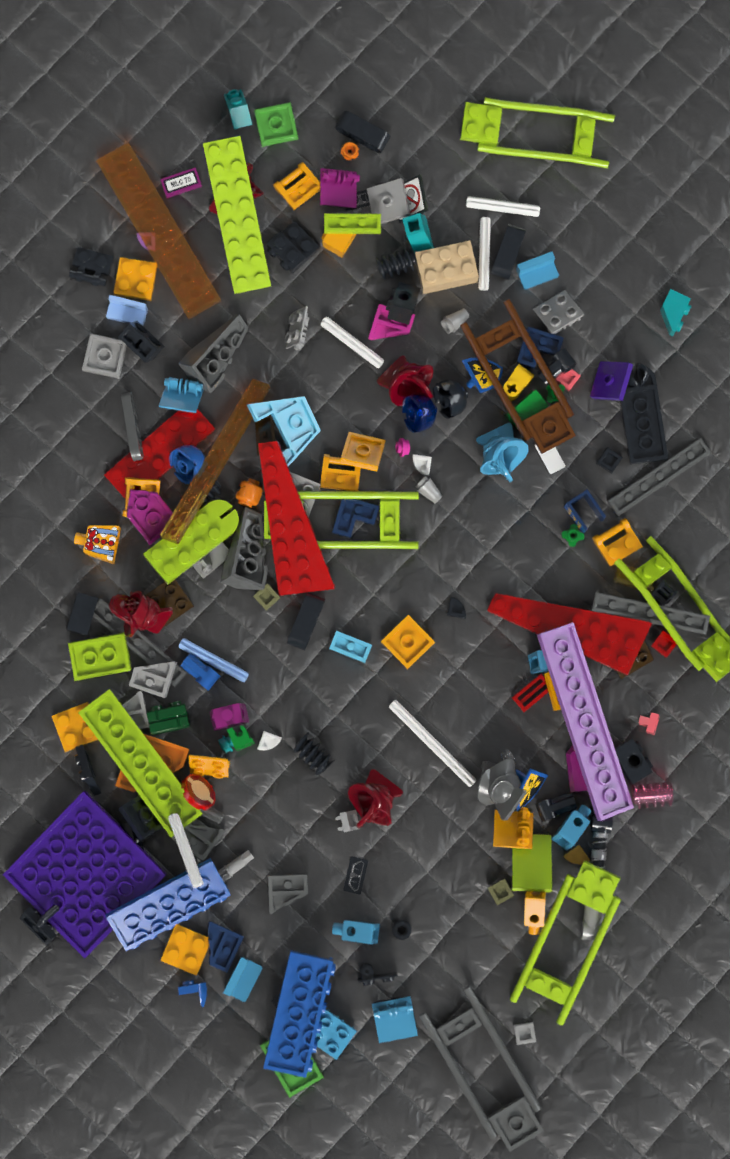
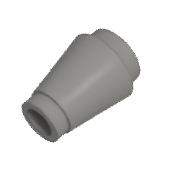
(453, 321)
(428, 489)

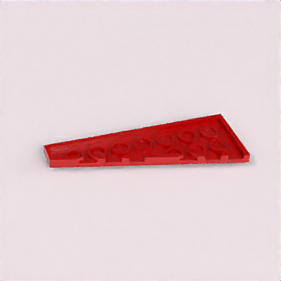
(294, 545)
(602, 636)

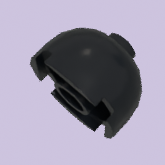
(451, 397)

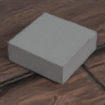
(524, 1033)

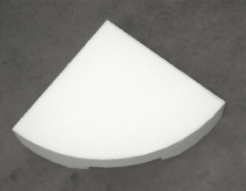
(422, 464)
(268, 741)

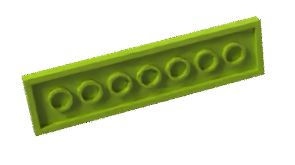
(237, 214)
(138, 760)

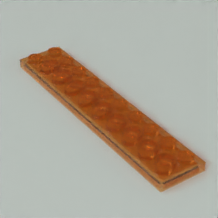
(158, 231)

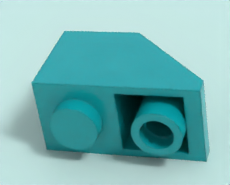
(237, 109)
(418, 232)
(673, 310)

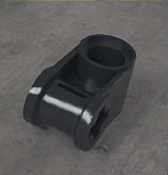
(663, 593)

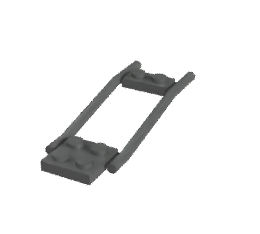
(515, 1120)

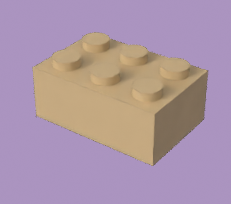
(446, 267)

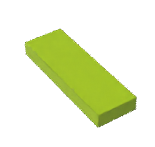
(352, 223)

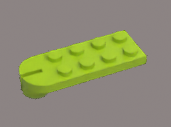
(201, 537)

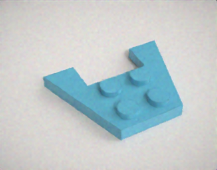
(293, 421)

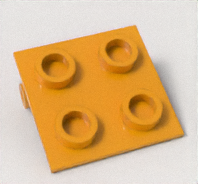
(209, 766)
(514, 832)

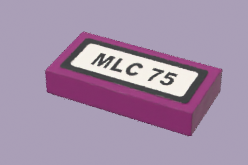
(181, 182)

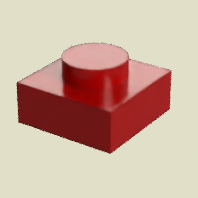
(664, 644)

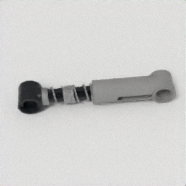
(592, 917)

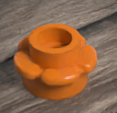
(350, 146)

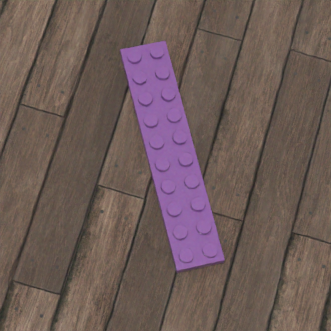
(585, 721)

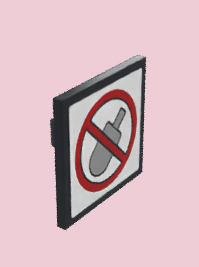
(415, 196)

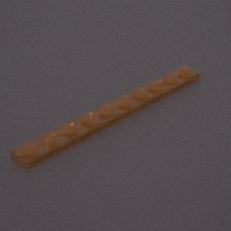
(214, 463)

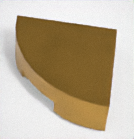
(576, 855)

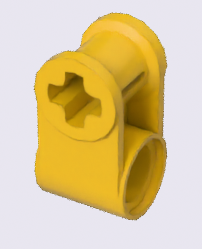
(518, 381)

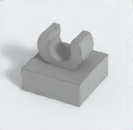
(349, 821)

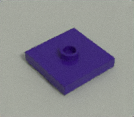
(611, 380)

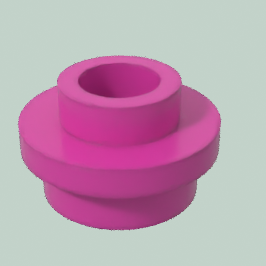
(402, 447)

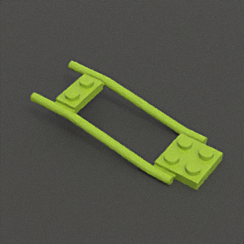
(483, 121)
(388, 519)
(711, 654)
(594, 889)

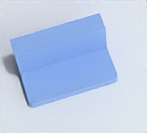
(126, 310)

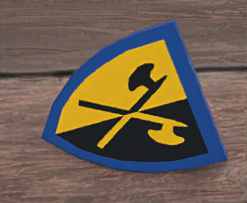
(479, 376)
(532, 783)

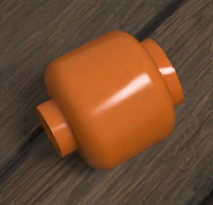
(249, 493)

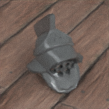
(500, 787)

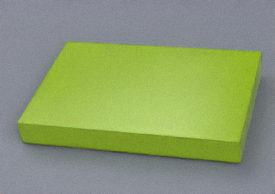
(99, 656)
(533, 866)

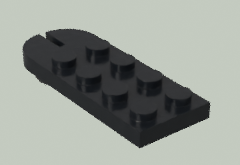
(643, 418)

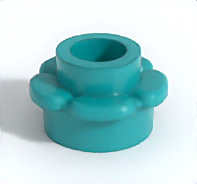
(226, 744)

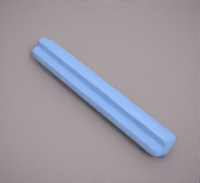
(213, 660)

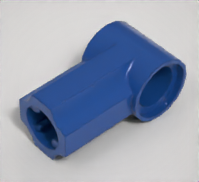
(204, 674)

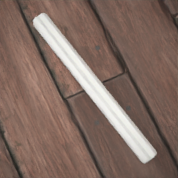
(432, 743)

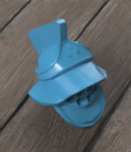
(502, 451)

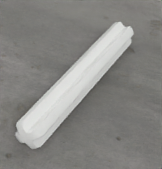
(503, 206)
(484, 253)
(352, 342)
(185, 850)

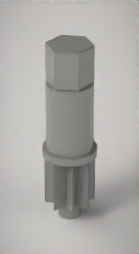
(235, 865)

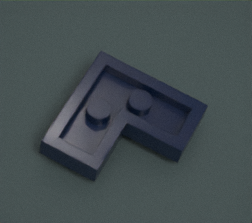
(544, 342)
(353, 510)

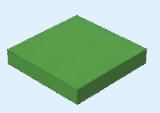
(276, 124)

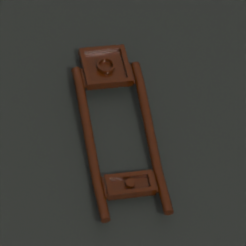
(546, 427)

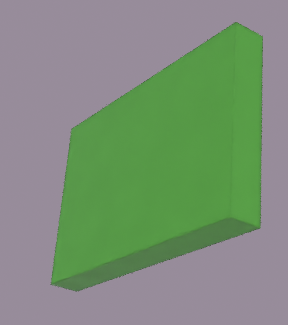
(293, 1083)

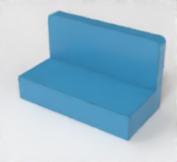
(537, 270)
(243, 979)

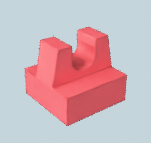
(651, 723)

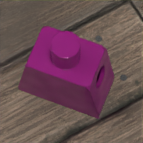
(229, 716)

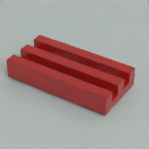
(520, 703)

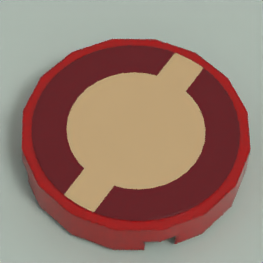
(198, 792)

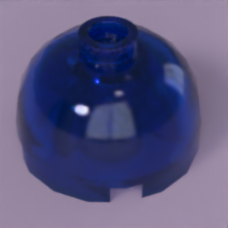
(419, 412)

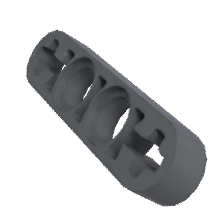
(132, 426)

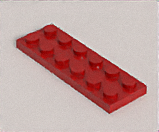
(178, 430)

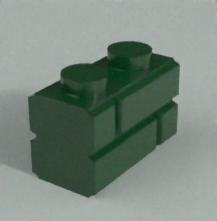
(168, 719)

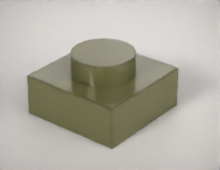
(266, 597)
(500, 891)

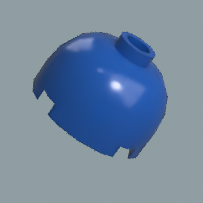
(187, 462)

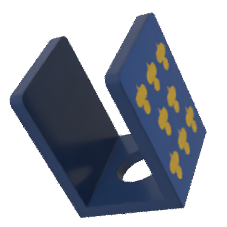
(592, 503)

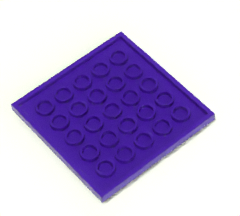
(84, 869)

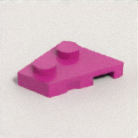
(387, 328)

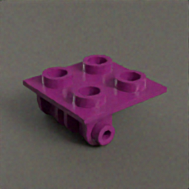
(338, 188)

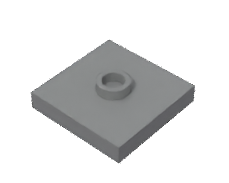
(389, 200)
(104, 356)

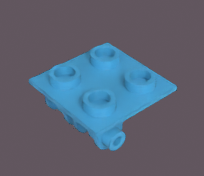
(181, 396)
(394, 1019)
(334, 1034)

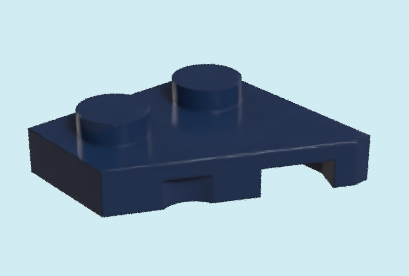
(222, 946)

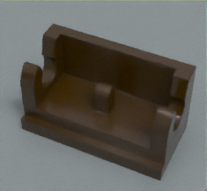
(265, 431)

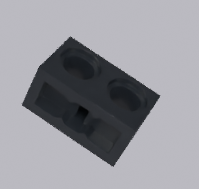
(141, 341)

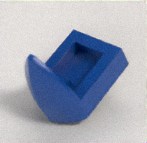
(189, 987)

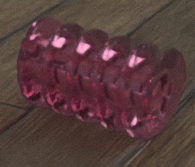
(651, 794)

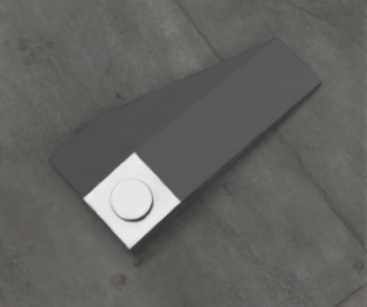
(212, 355)
(245, 560)

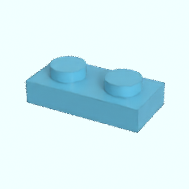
(350, 646)

